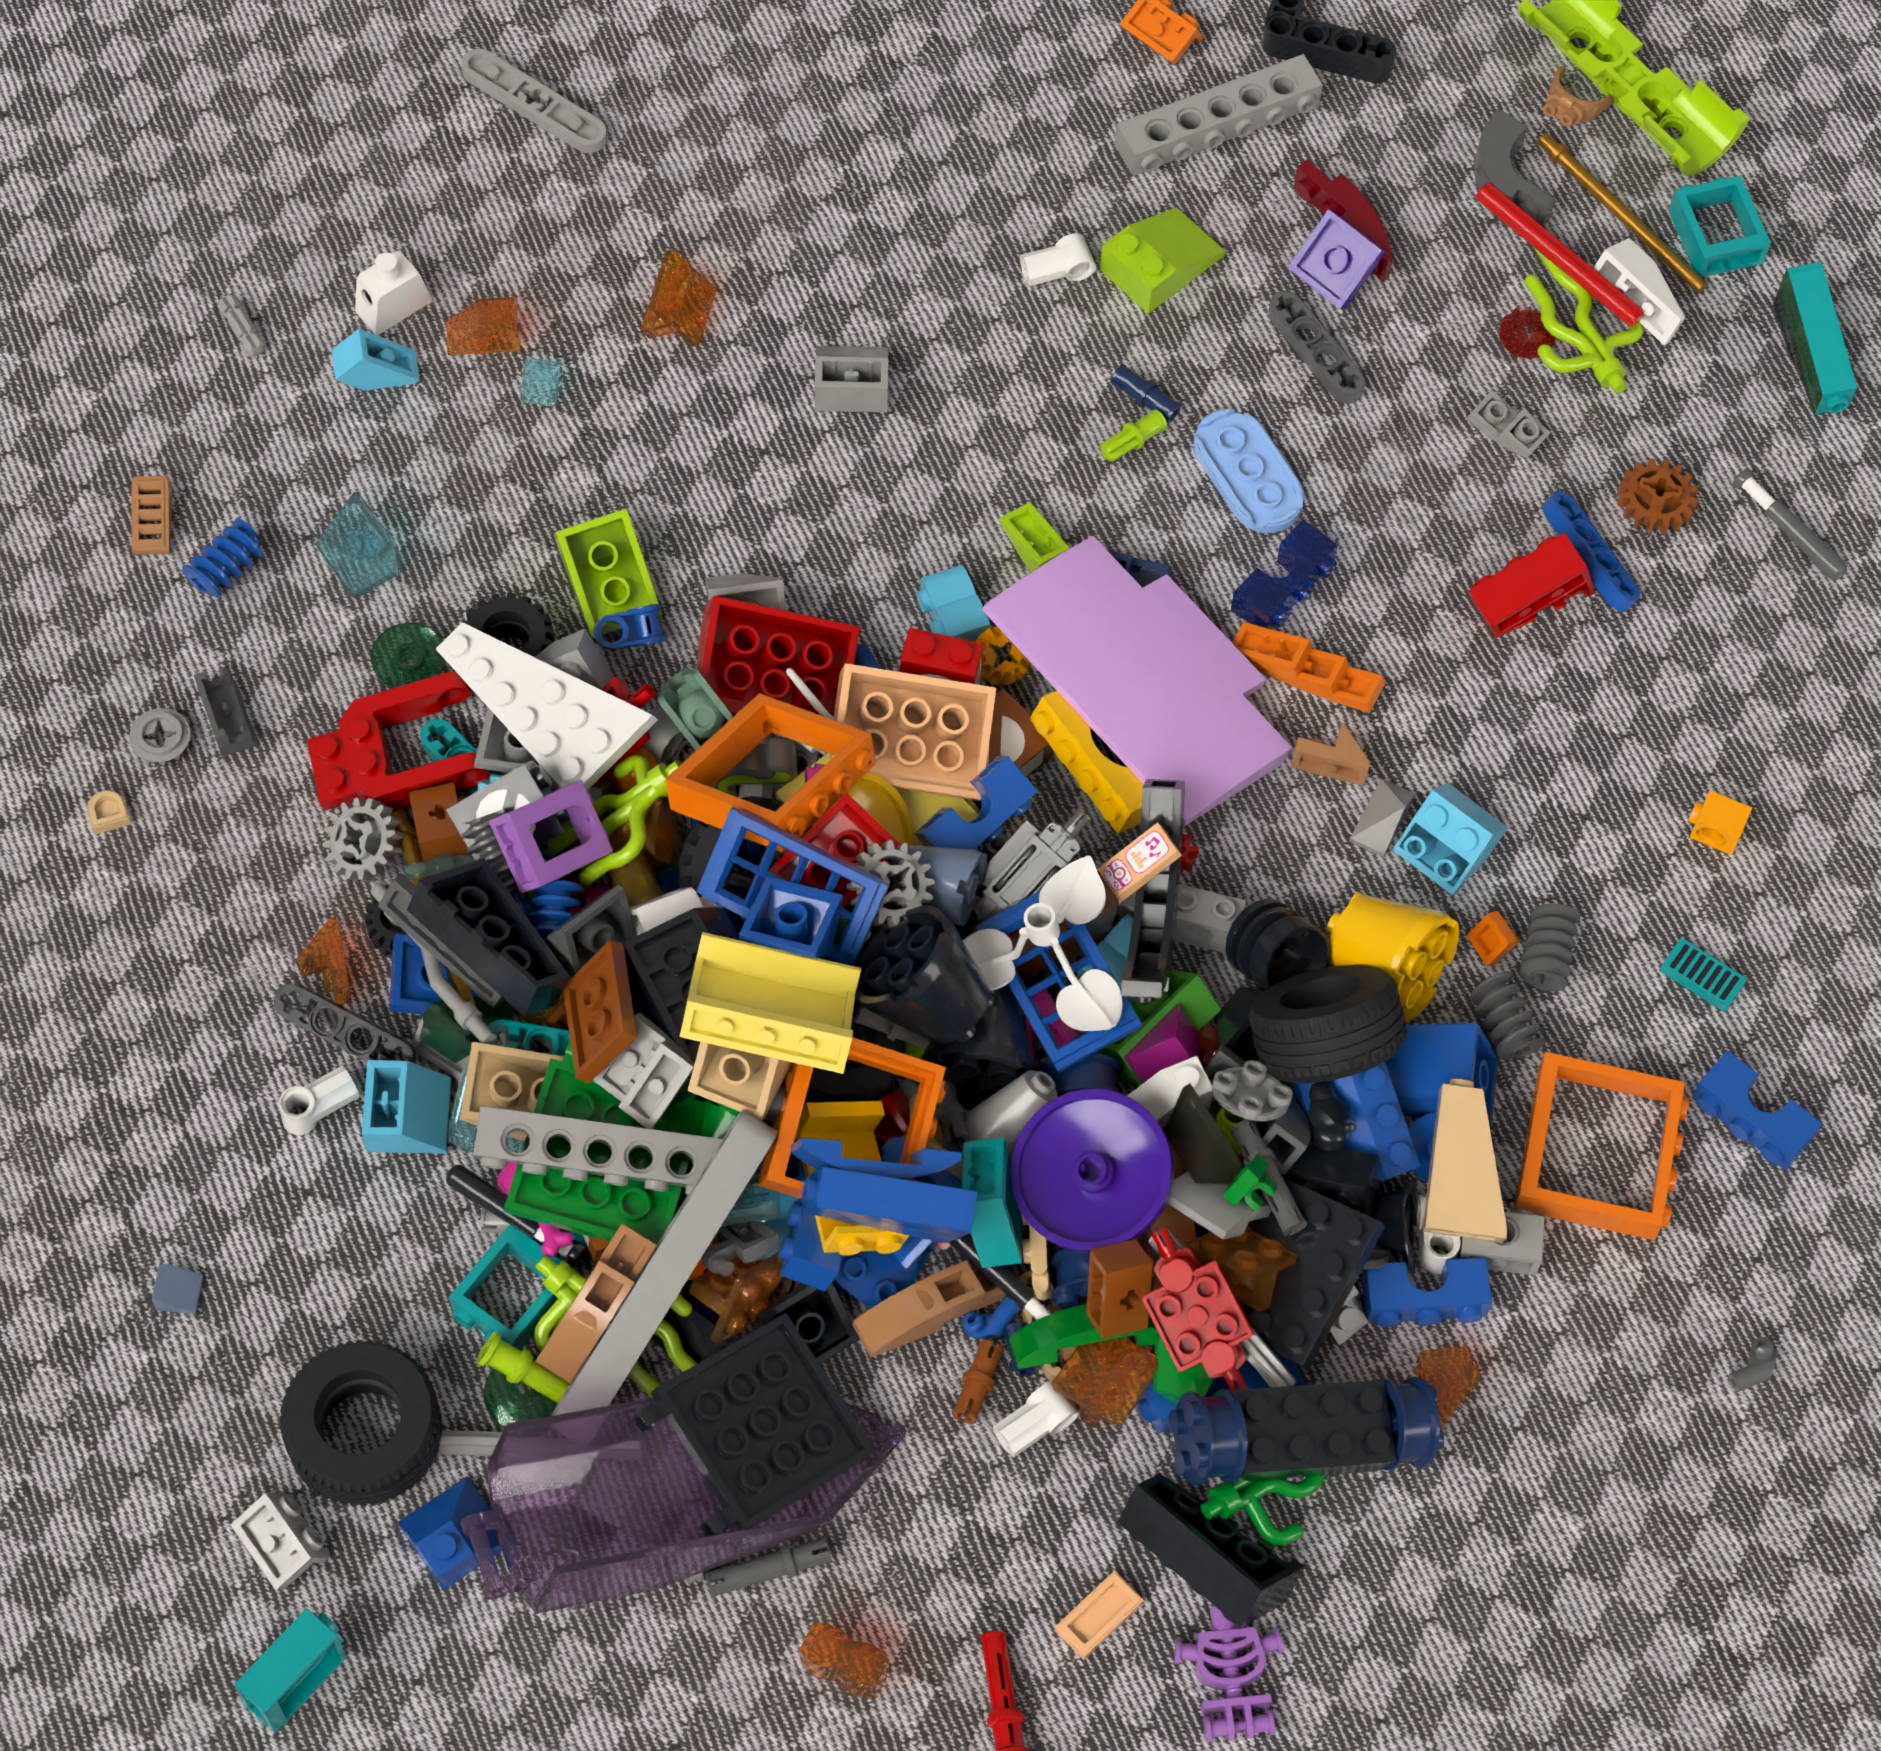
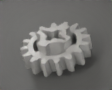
(363, 840)
(906, 871)

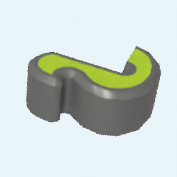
(765, 764)

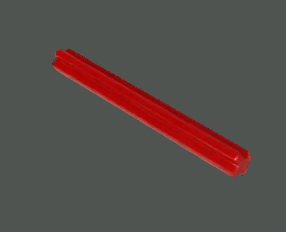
(1560, 255)

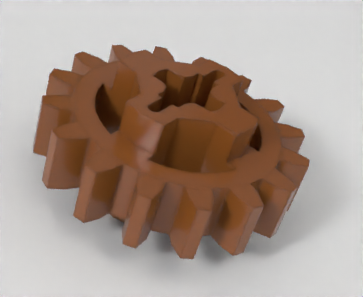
(1657, 496)

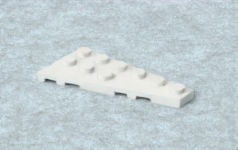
(554, 715)

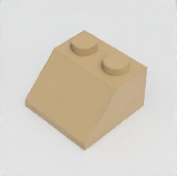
(737, 1078)

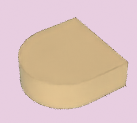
(107, 812)

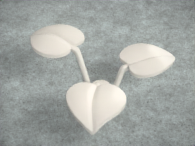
(1079, 897)

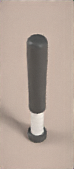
(1810, 544)

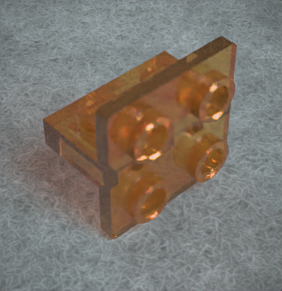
(679, 301)
(1247, 1262)
(739, 1294)
(1106, 1379)

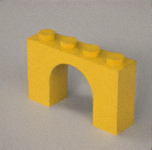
(1108, 785)

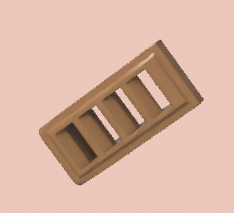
(151, 492)

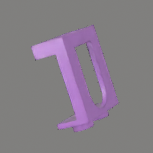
(522, 850)

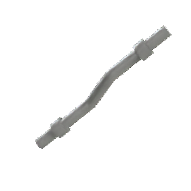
(464, 1012)

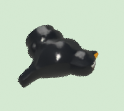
(1329, 1118)

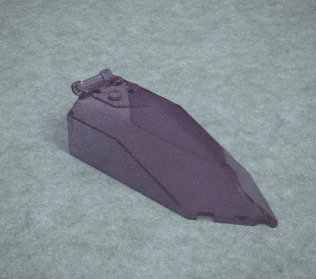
(618, 1513)

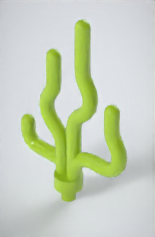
(1595, 351)
(628, 806)
(565, 1283)

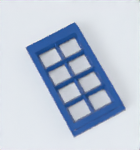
(725, 854)
(1086, 1043)

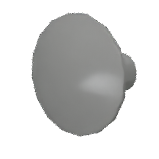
(1251, 1092)

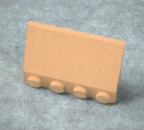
(923, 728)

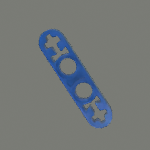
(1604, 567)

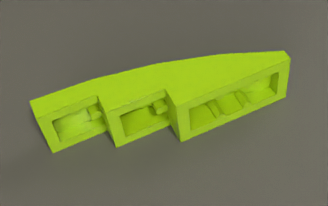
(1032, 536)

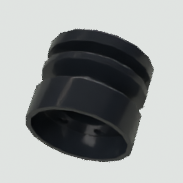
(1275, 943)

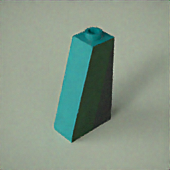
(1814, 338)

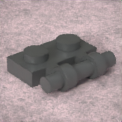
(743, 1241)

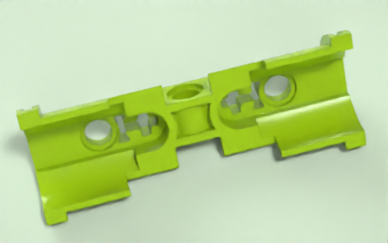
(1700, 115)

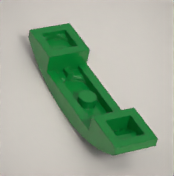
(1070, 1327)

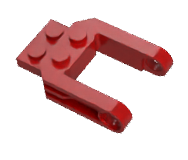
(357, 756)

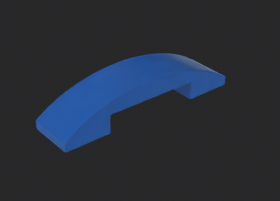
(828, 1154)

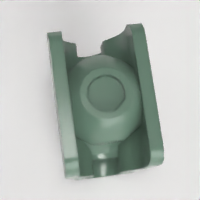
(693, 706)

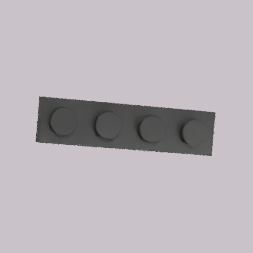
(395, 905)

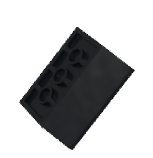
(662, 969)

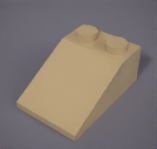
(503, 1080)

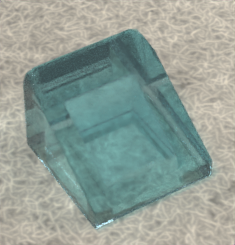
(541, 382)

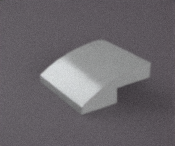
(647, 1073)
(1211, 1210)

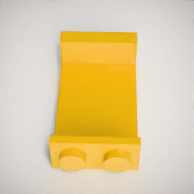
(855, 1127)

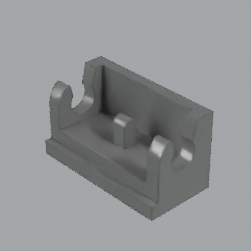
(226, 713)

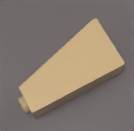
(1463, 1174)

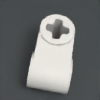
(1428, 1258)

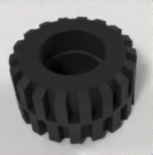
(513, 619)

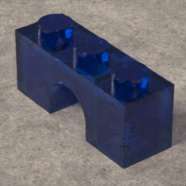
(1269, 600)

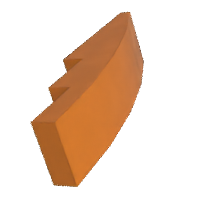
(1308, 669)

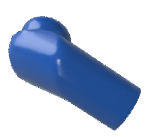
(990, 1324)

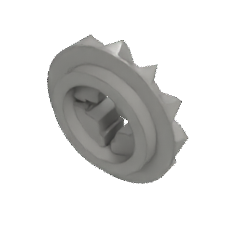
(146, 728)

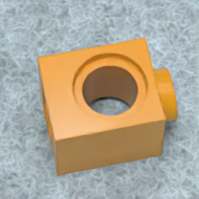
(1719, 822)

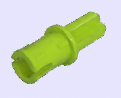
(1133, 435)

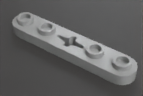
(514, 87)

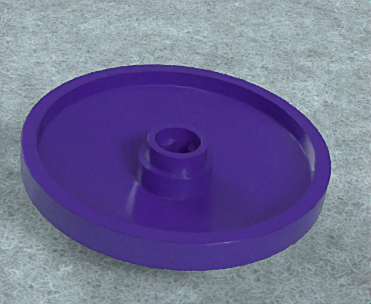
(1091, 1170)

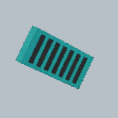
(1703, 974)

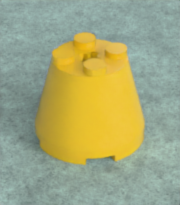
(1399, 939)

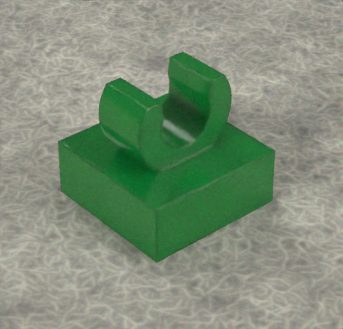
(1248, 1181)

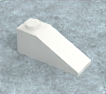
(1641, 281)

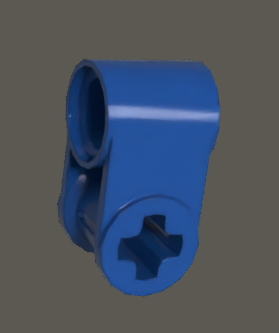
(633, 628)

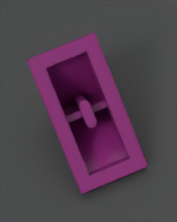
(1165, 1045)

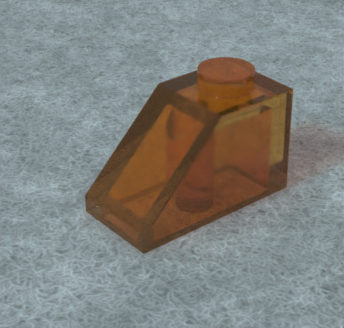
(484, 327)
(1452, 1376)

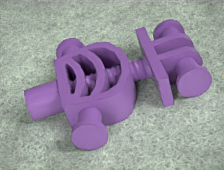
(1228, 1642)

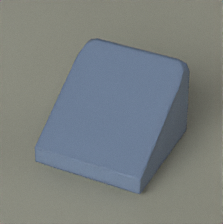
(177, 1289)

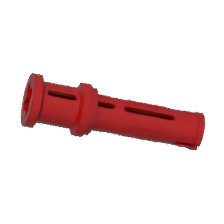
(1005, 1717)

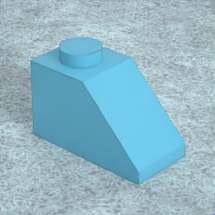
(374, 362)

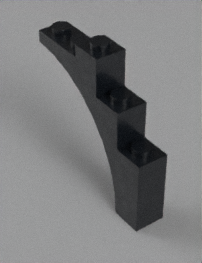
(1156, 902)

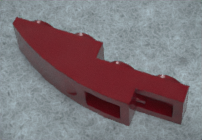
(1349, 203)

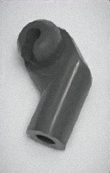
(1759, 1365)

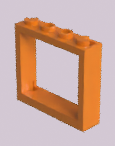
(692, 782)
(921, 1126)
(1590, 1211)

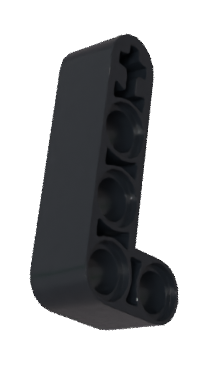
(1326, 44)

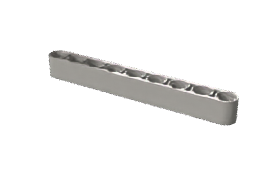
(669, 1265)

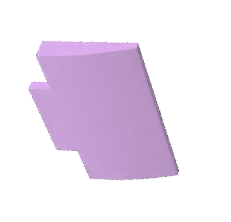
(1143, 673)

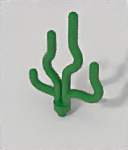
(1232, 1497)

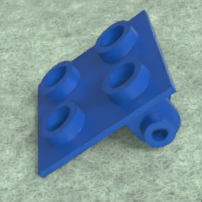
(874, 1276)

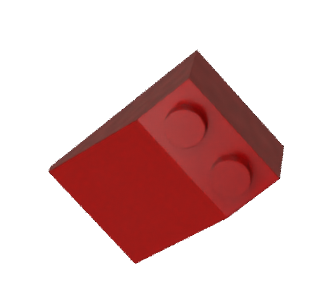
(843, 832)

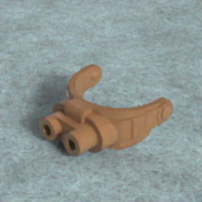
(1570, 108)

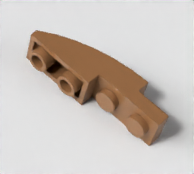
(596, 1302)
(925, 1307)

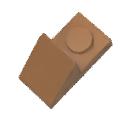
(1340, 762)

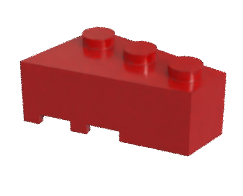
(1531, 585)

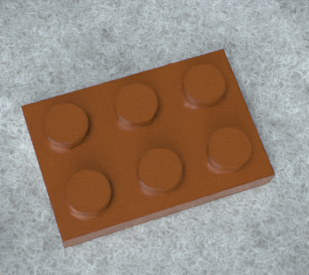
(599, 1011)

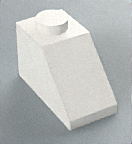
(1163, 1089)

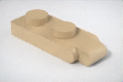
(1037, 1253)

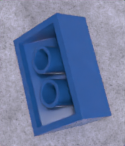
(1378, 1119)

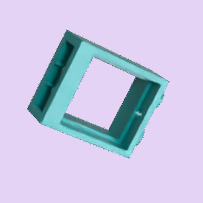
(1725, 255)
(996, 1219)
(469, 1314)
(291, 1669)

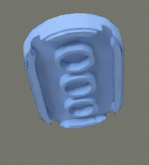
(1248, 471)

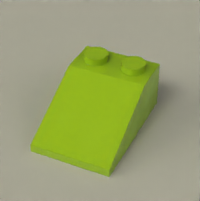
(1158, 257)
(605, 568)

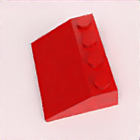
(751, 647)

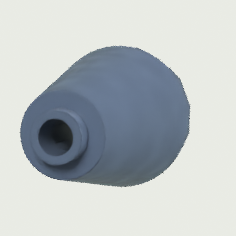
(955, 878)

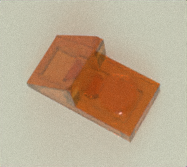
(660, 832)
(327, 955)

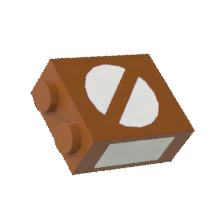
(1016, 736)

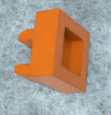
(1493, 938)

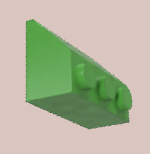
(1185, 990)

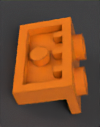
(1162, 28)

